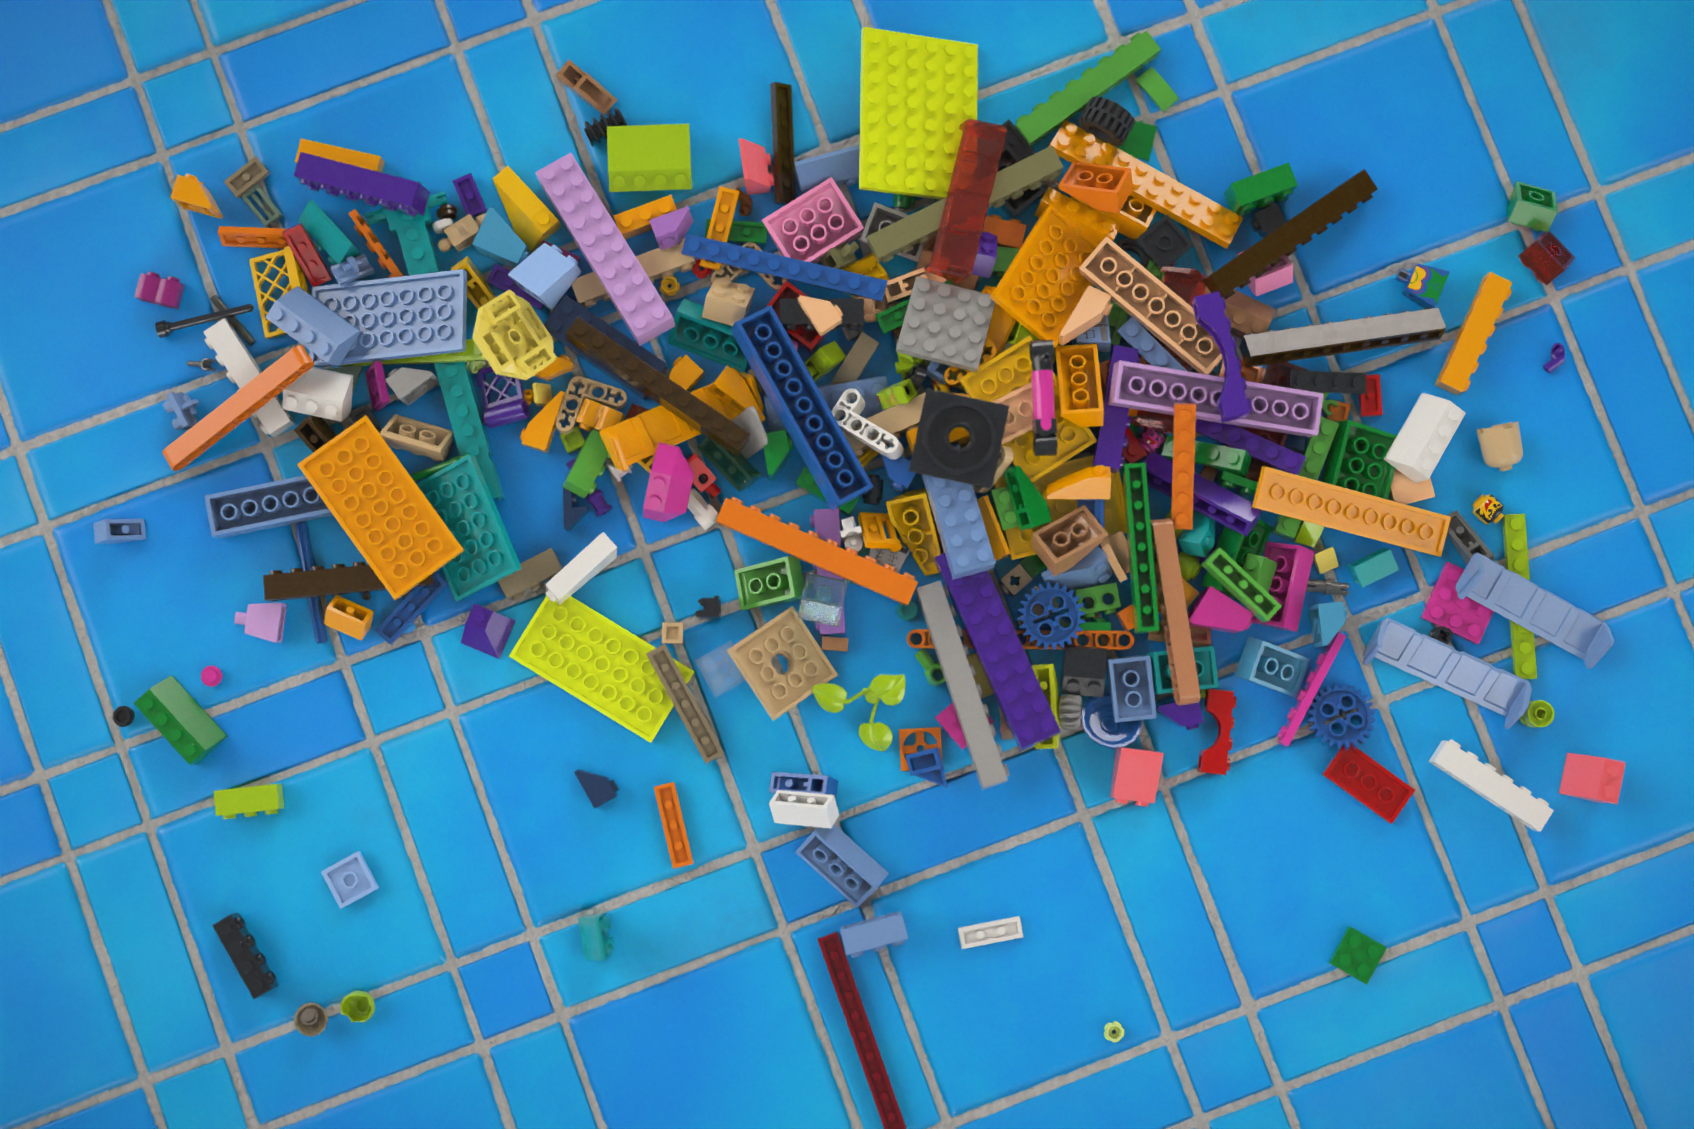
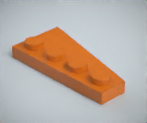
(374, 244)

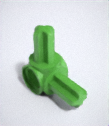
(929, 666)

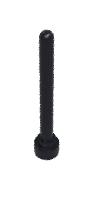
(165, 328)

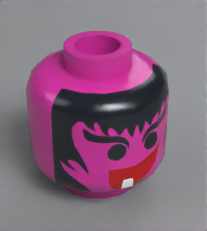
(1151, 440)

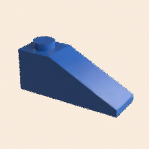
(803, 783)

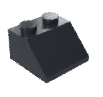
(1083, 671)

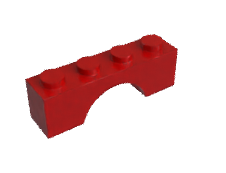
(1215, 758)

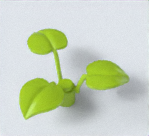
(884, 687)

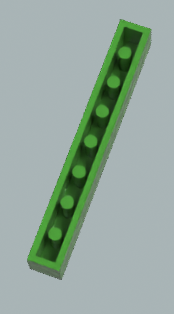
(1093, 83)

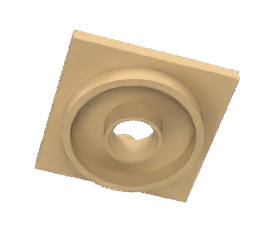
(806, 662)

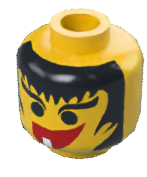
(1488, 509)

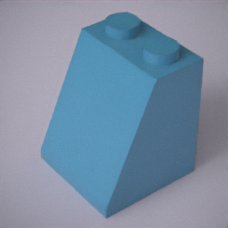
(499, 241)

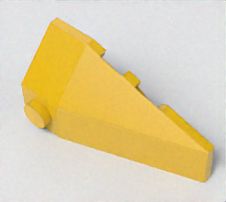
(526, 212)
(917, 527)

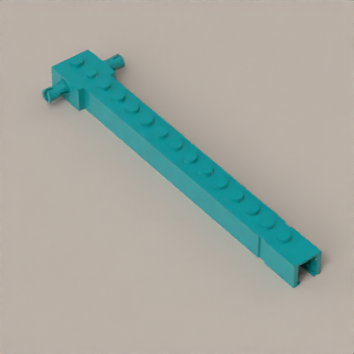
(452, 376)

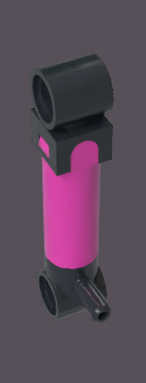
(1044, 423)

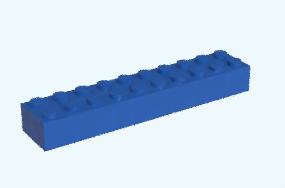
(801, 407)

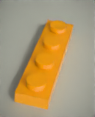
(721, 220)

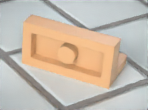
(1117, 553)

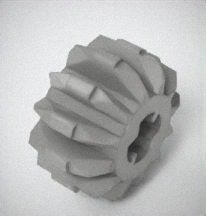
(1070, 711)

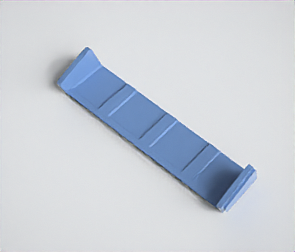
(1535, 609)
(1449, 669)

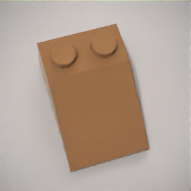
(1068, 540)

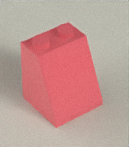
(1135, 776)
(1592, 778)

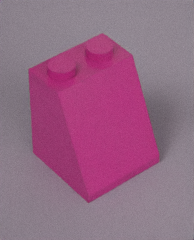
(1219, 612)

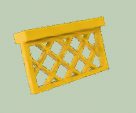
(296, 278)

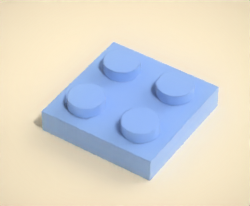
(350, 879)

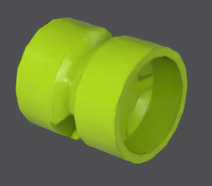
(1538, 714)

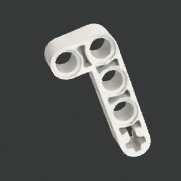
(868, 429)

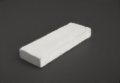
(990, 932)

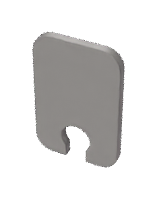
(750, 422)

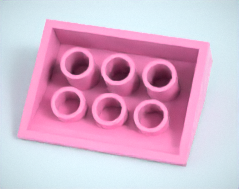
(814, 223)

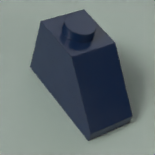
(597, 787)

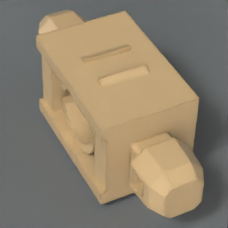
(461, 233)

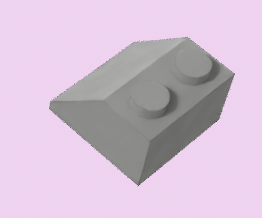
(411, 383)

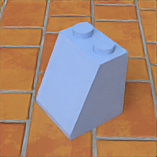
(546, 274)

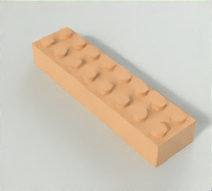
(1151, 305)

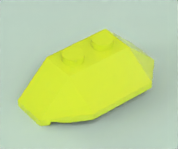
(1049, 684)

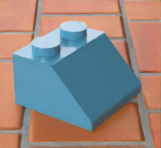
(1326, 621)

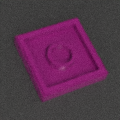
(377, 386)

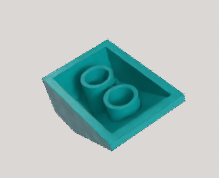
(1205, 668)

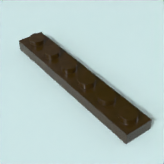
(783, 143)

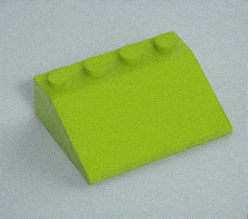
(649, 157)

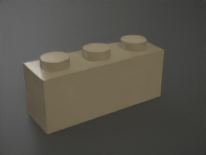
(532, 575)

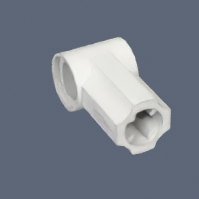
(702, 512)

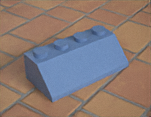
(839, 164)
(313, 325)
(842, 863)

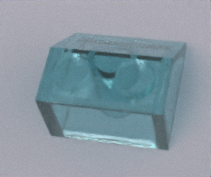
(822, 599)

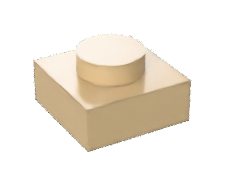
(672, 633)

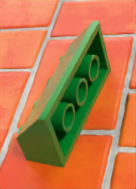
(1237, 547)
(180, 720)

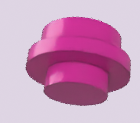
(211, 676)

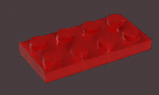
(1368, 782)

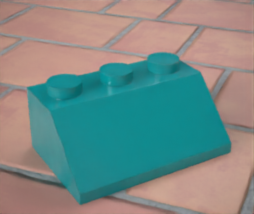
(327, 234)

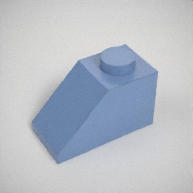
(119, 530)

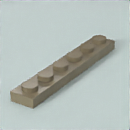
(684, 703)

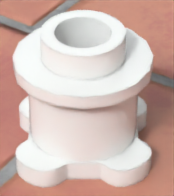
(618, 473)

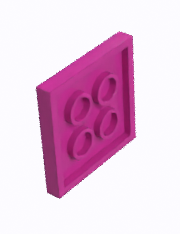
(1462, 616)

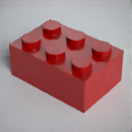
(808, 339)

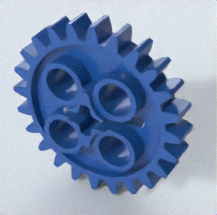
(1044, 598)
(1349, 733)

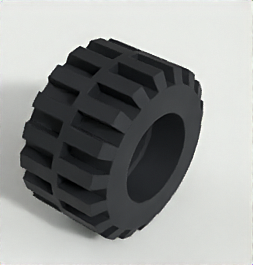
(1107, 121)

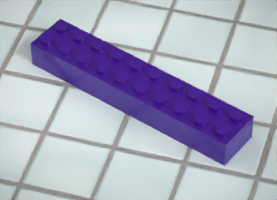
(1000, 656)

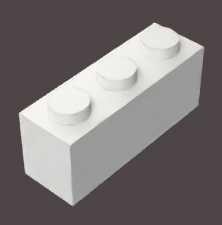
(804, 809)

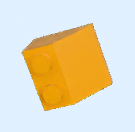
(193, 196)

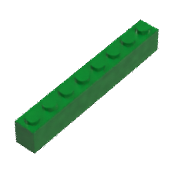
(1140, 548)

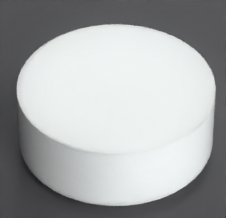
(440, 225)

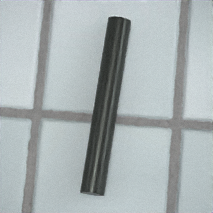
(234, 321)

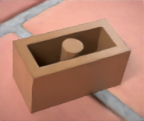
(835, 644)

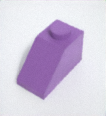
(671, 227)

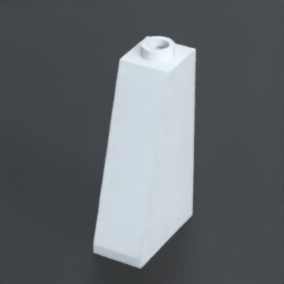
(581, 569)

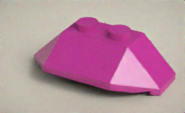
(668, 484)

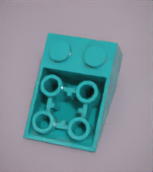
(595, 936)

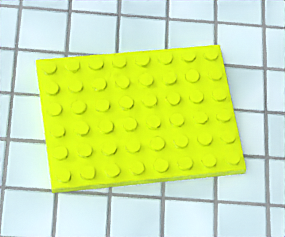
(912, 110)

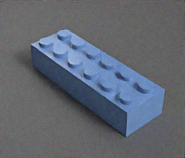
(264, 507)
(959, 526)

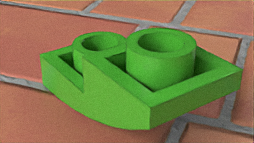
(1157, 89)

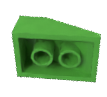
(770, 583)

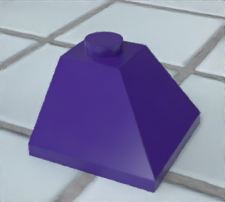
(487, 631)

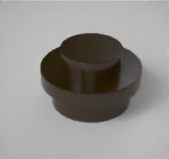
(446, 211)

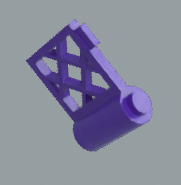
(503, 410)

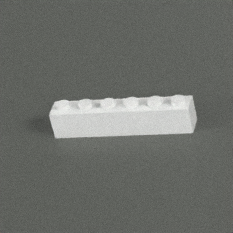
(242, 370)
(1490, 785)

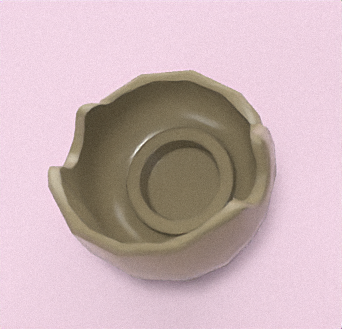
(310, 1019)

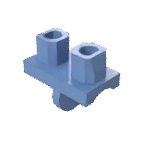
(352, 269)
(184, 409)

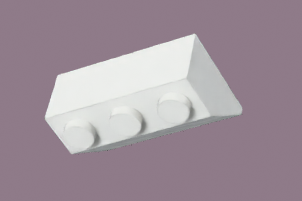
(320, 394)

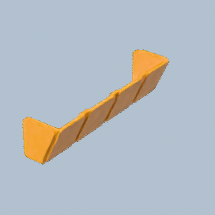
(639, 436)

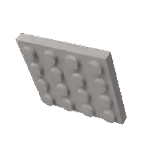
(946, 324)

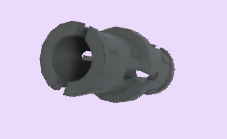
(1327, 587)

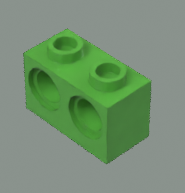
(1096, 594)

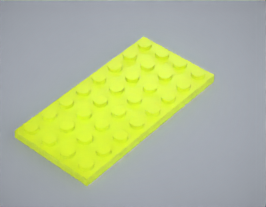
(597, 664)

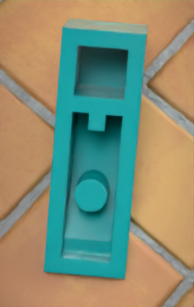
(1200, 538)

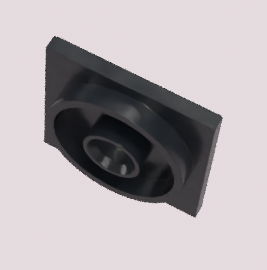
(938, 458)

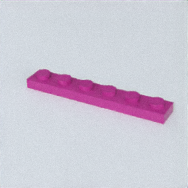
(1306, 696)

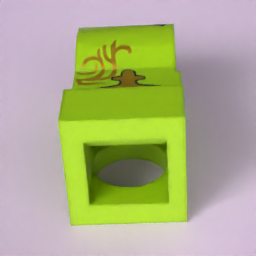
(896, 394)

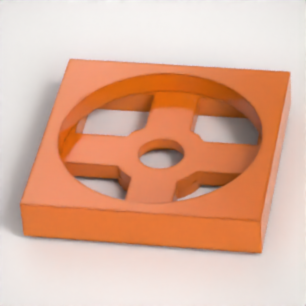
(910, 749)

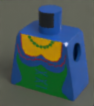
(1423, 284)

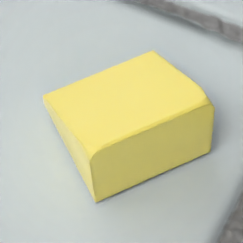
(542, 394)
(1325, 560)

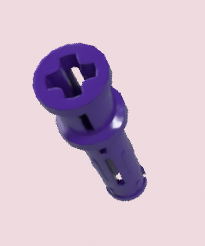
(596, 498)

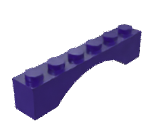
(1211, 316)

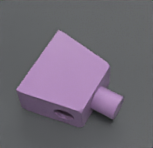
(263, 621)

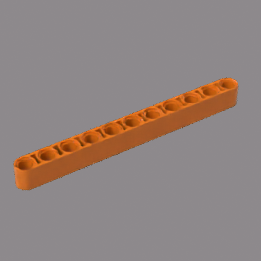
(1092, 640)

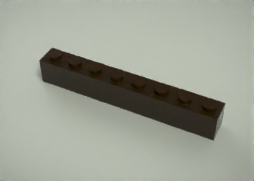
(325, 582)

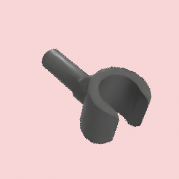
(205, 364)

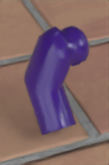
(1557, 358)

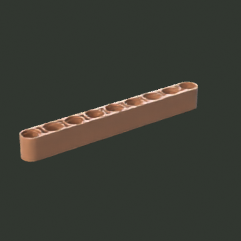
(1174, 613)

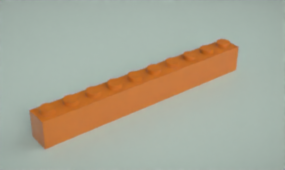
(817, 551)

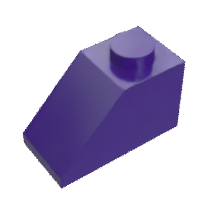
(1183, 715)

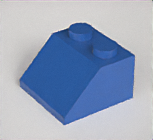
(898, 473)

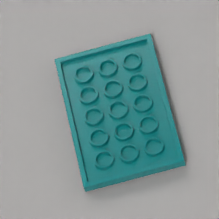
(471, 515)

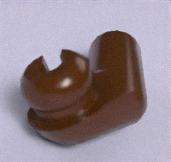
(746, 204)

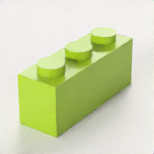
(249, 800)

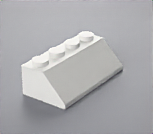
(1424, 437)

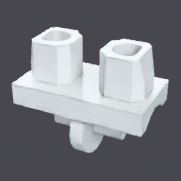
(851, 534)

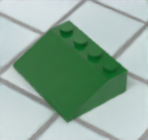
(1358, 459)

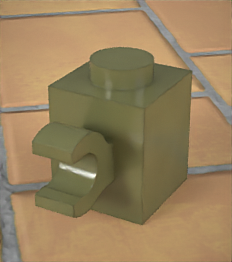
(840, 256)

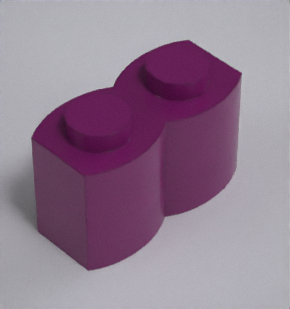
(159, 290)

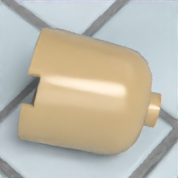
(1501, 445)

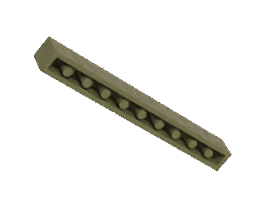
(925, 222)

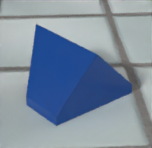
(927, 765)

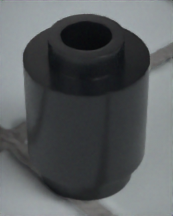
(875, 494)

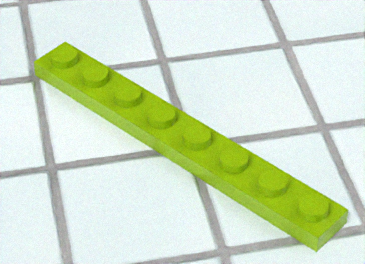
(472, 354)
(1517, 561)

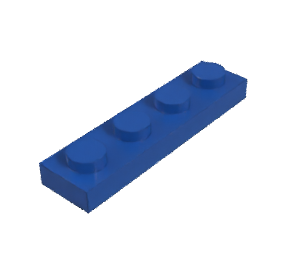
(410, 610)

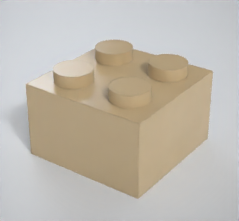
(727, 301)

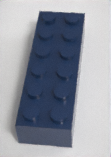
(565, 315)

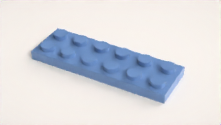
(831, 395)

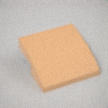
(1406, 491)

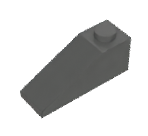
(1465, 539)

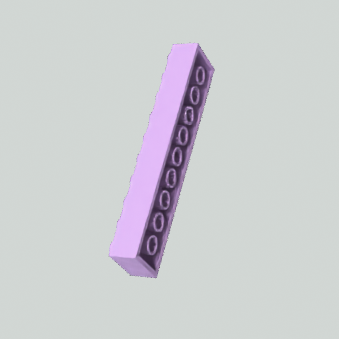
(605, 249)
(1159, 388)

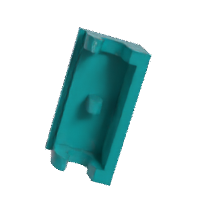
(1373, 567)

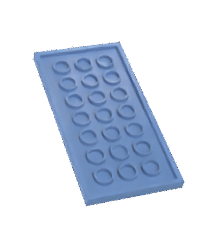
(400, 315)

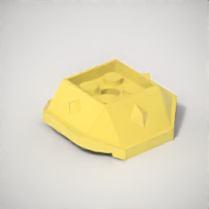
(513, 337)

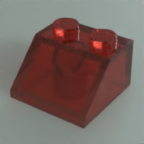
(1546, 257)

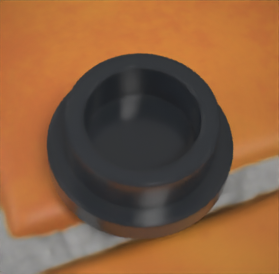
(123, 716)

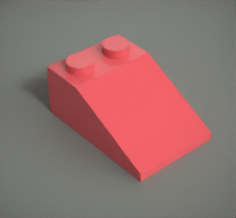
(755, 168)

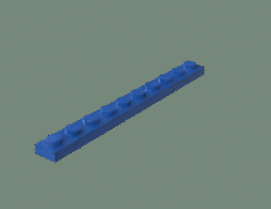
(784, 267)

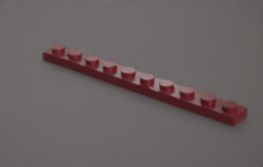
(861, 1031)

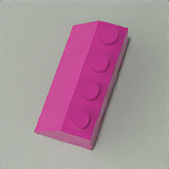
(1288, 583)

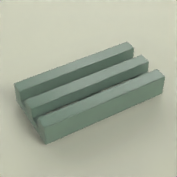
(273, 219)

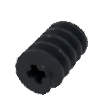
(599, 128)

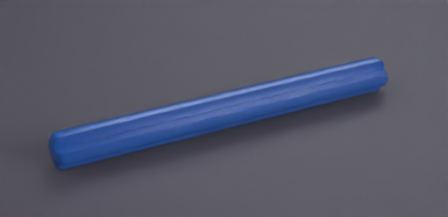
(314, 602)

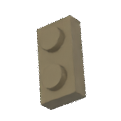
(247, 177)

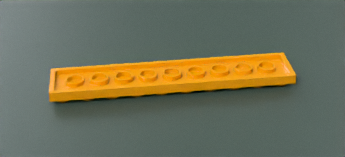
(1151, 185)
(1351, 511)

